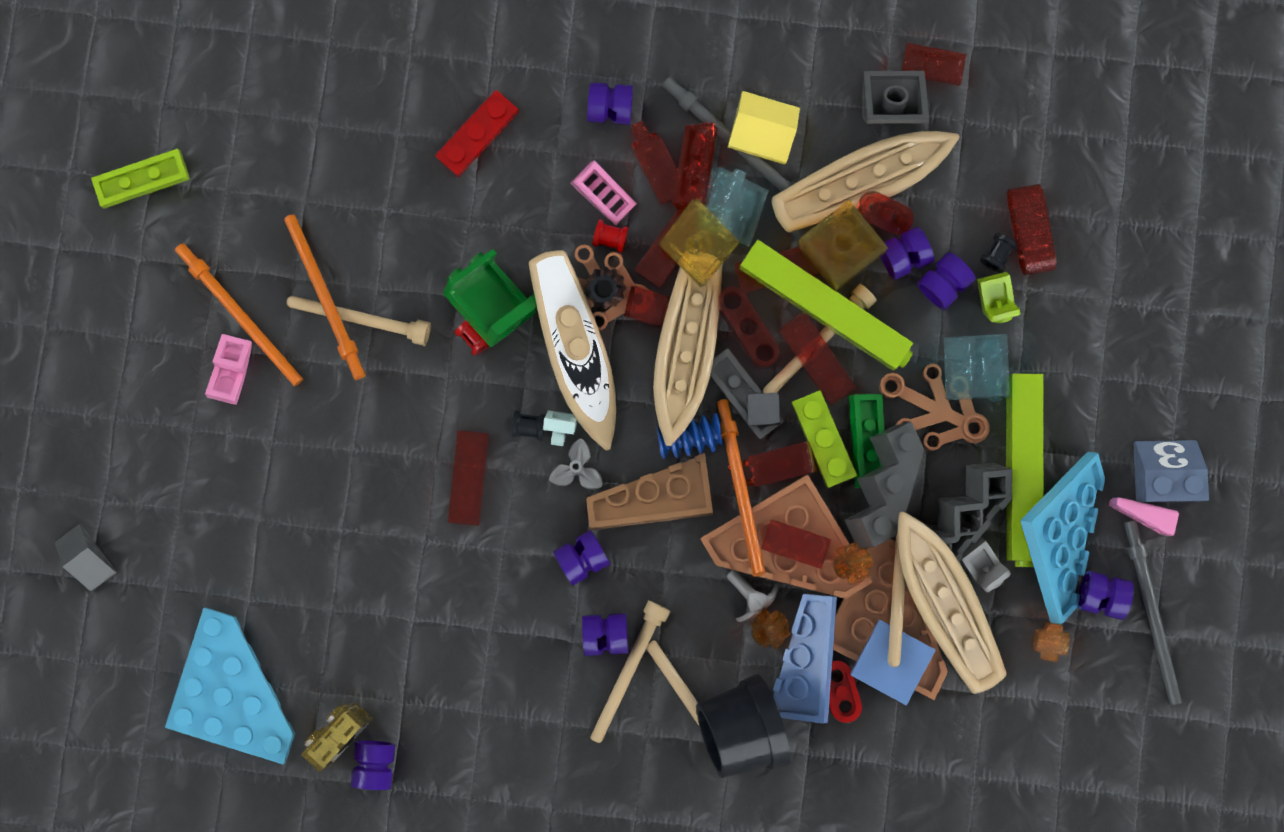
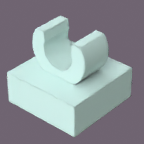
(560, 424)

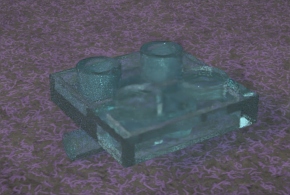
(736, 203)
(977, 367)

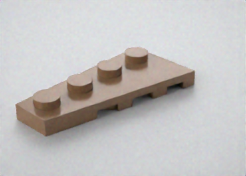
(667, 495)

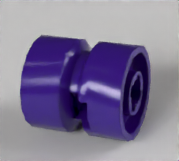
(610, 103)
(907, 252)
(949, 277)
(581, 557)
(1110, 596)
(604, 634)
(372, 768)

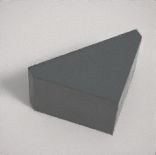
(84, 558)

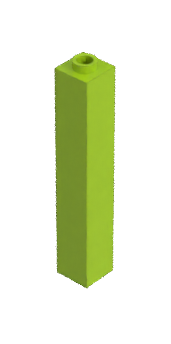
(827, 306)
(1025, 459)

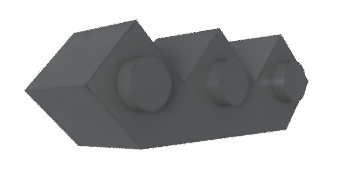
(888, 486)
(968, 516)

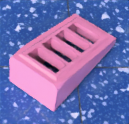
(587, 192)
(1154, 517)

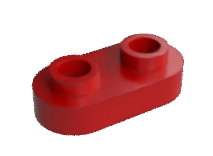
(844, 690)

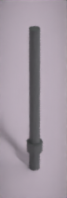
(689, 102)
(1138, 553)

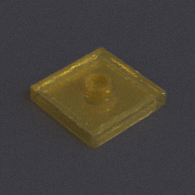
(698, 242)

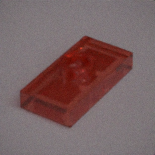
(938, 64)
(646, 306)
(796, 544)

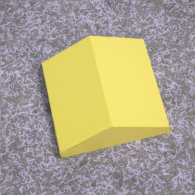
(764, 127)

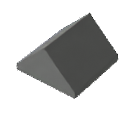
(894, 97)

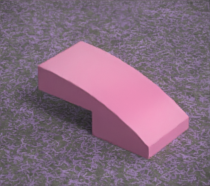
(229, 369)

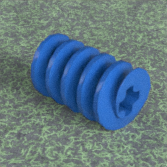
(694, 435)

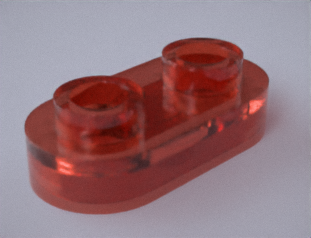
(883, 212)

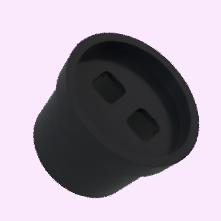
(743, 729)

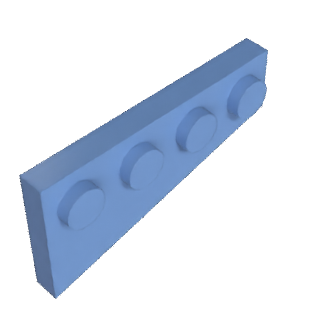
(805, 677)

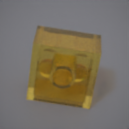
(842, 245)

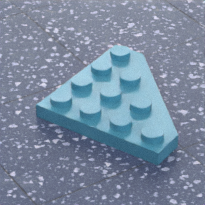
(1058, 534)
(227, 695)

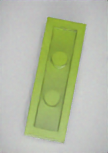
(140, 178)
(824, 439)

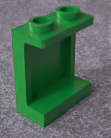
(488, 298)

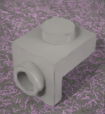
(984, 565)

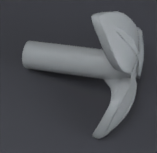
(565, 474)
(756, 600)

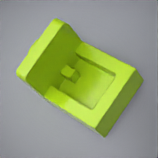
(997, 298)

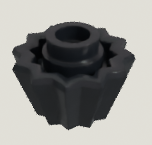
(605, 287)

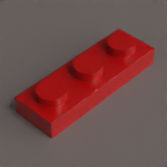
(477, 133)

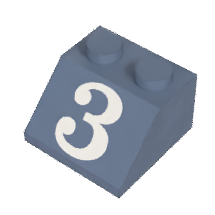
(1170, 472)

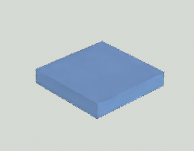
(898, 681)

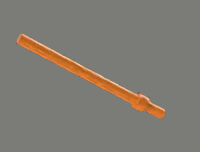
(200, 270)
(347, 347)
(728, 433)

